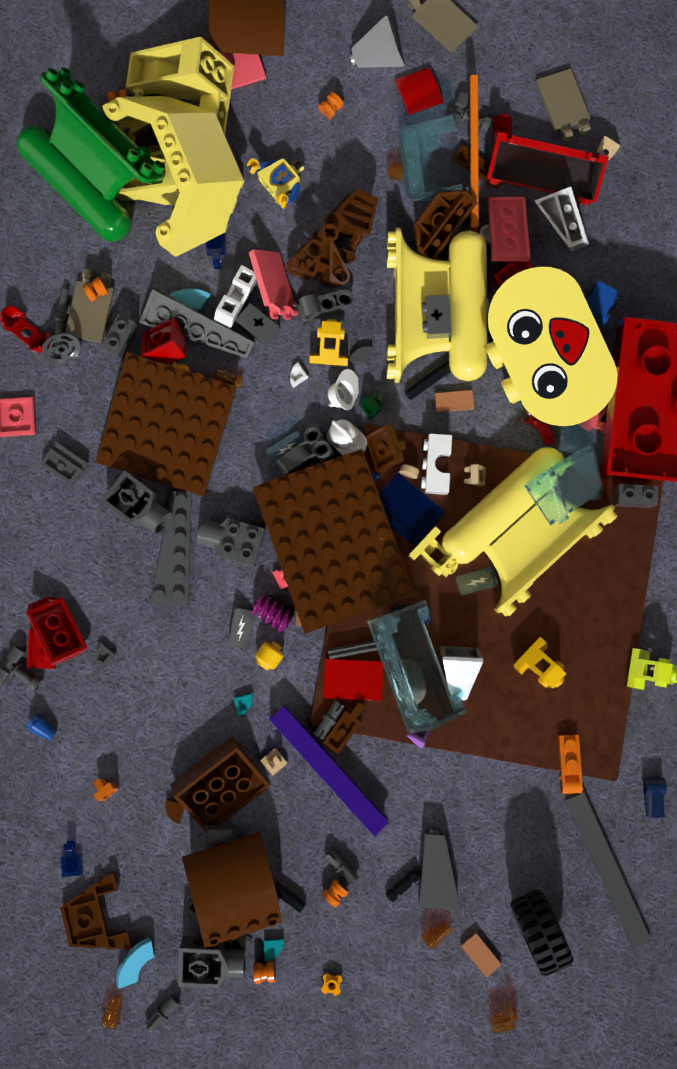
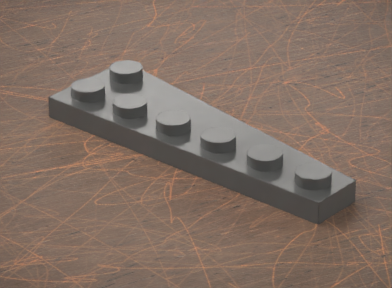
(195, 324)
(173, 566)

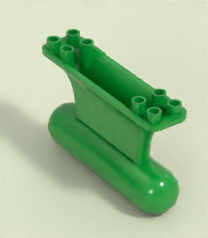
(86, 157)

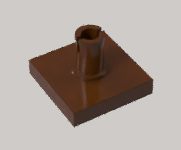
(385, 448)

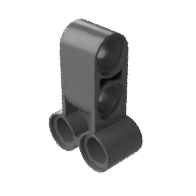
(311, 307)
(306, 453)

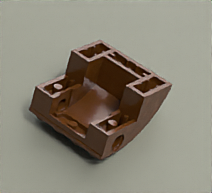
(247, 26)
(232, 889)

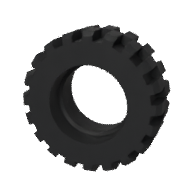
(542, 932)

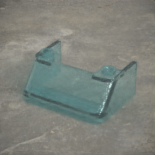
(415, 144)

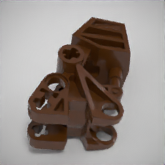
(350, 219)

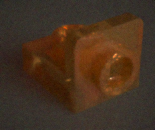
(504, 1023)

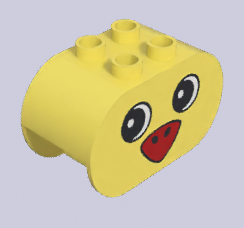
(550, 347)

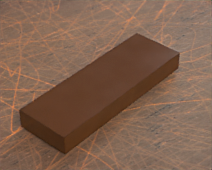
(463, 158)

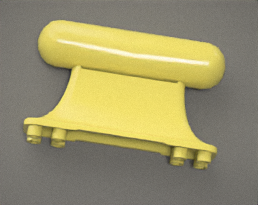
(465, 283)
(518, 531)

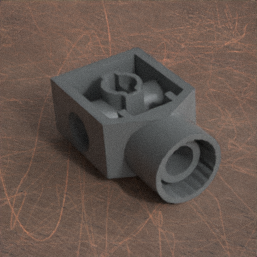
(137, 504)
(232, 540)
(208, 965)

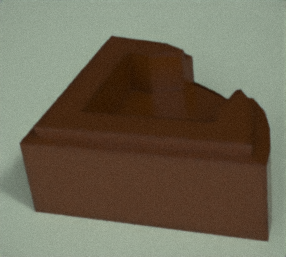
(174, 810)

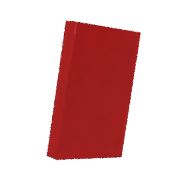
(353, 679)

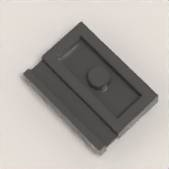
(64, 463)

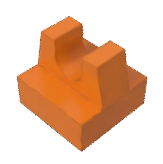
(104, 789)

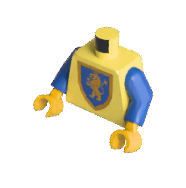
(278, 178)

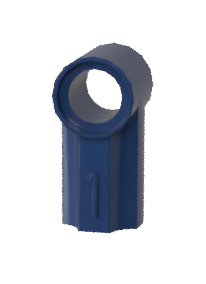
(654, 796)

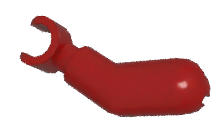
(543, 428)

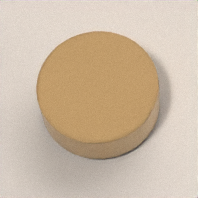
(409, 471)

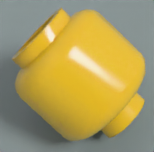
(269, 655)

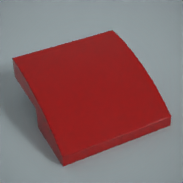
(419, 91)

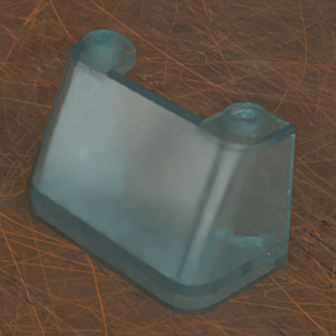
(567, 485)

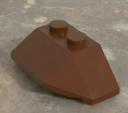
(441, 221)

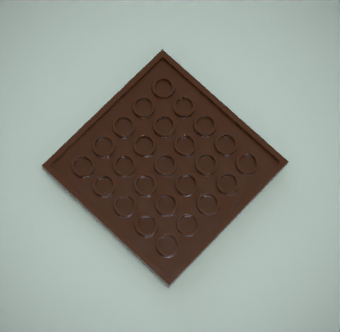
(166, 424)

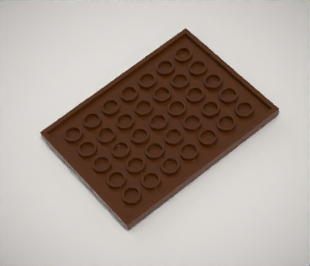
(333, 541)

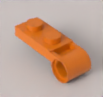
(570, 764)

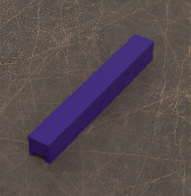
(329, 770)

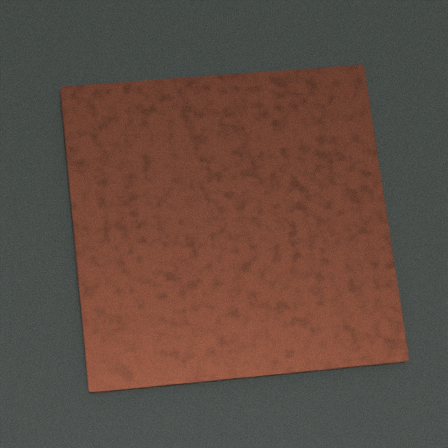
(582, 607)

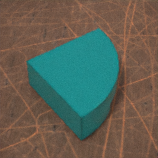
(243, 703)
(272, 948)

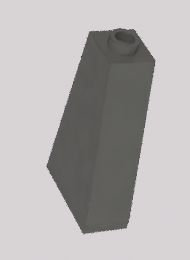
(436, 877)

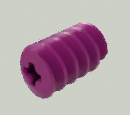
(272, 613)

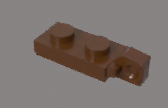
(344, 728)

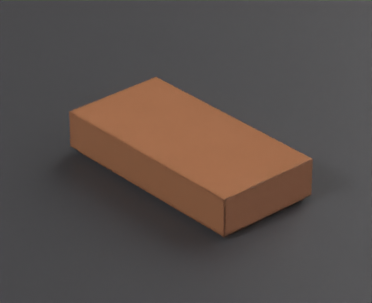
(454, 401)
(481, 954)

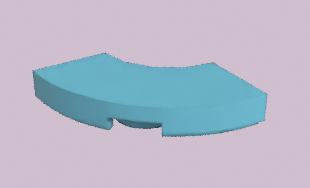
(192, 297)
(131, 966)

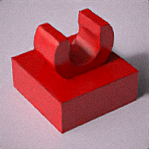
(502, 123)

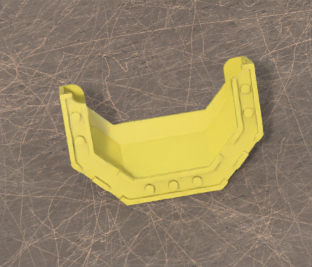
(198, 161)

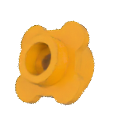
(327, 988)

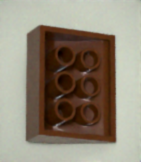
(219, 784)

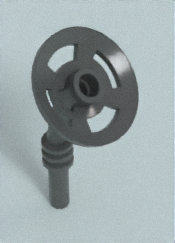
(58, 340)

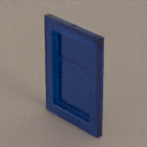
(409, 509)

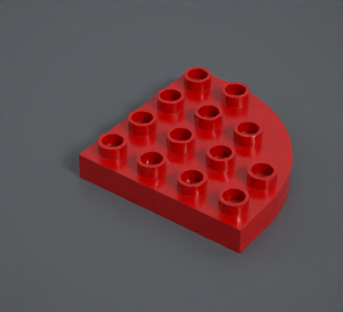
(643, 409)

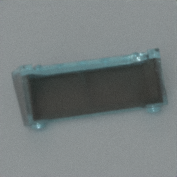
(414, 668)

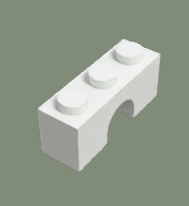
(237, 296)
(434, 480)

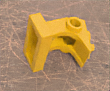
(331, 329)
(552, 676)

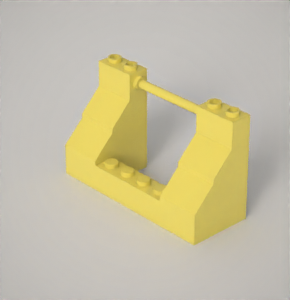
(180, 71)

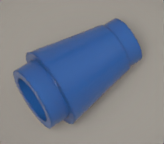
(40, 727)

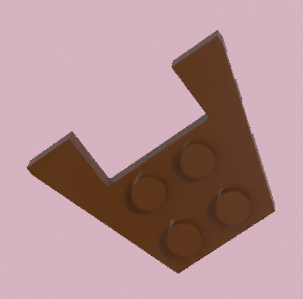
(86, 921)

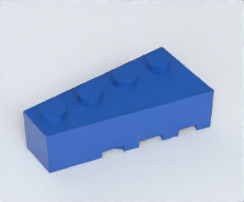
(601, 300)

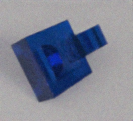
(216, 248)
(71, 862)

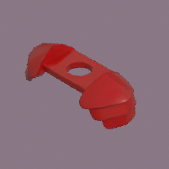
(14, 321)

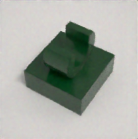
(371, 406)

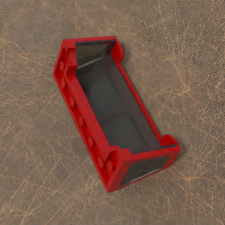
(545, 167)

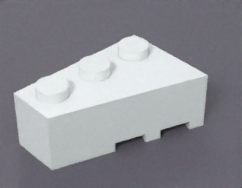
(565, 217)

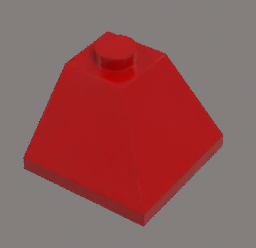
(164, 343)

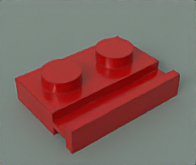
(35, 653)

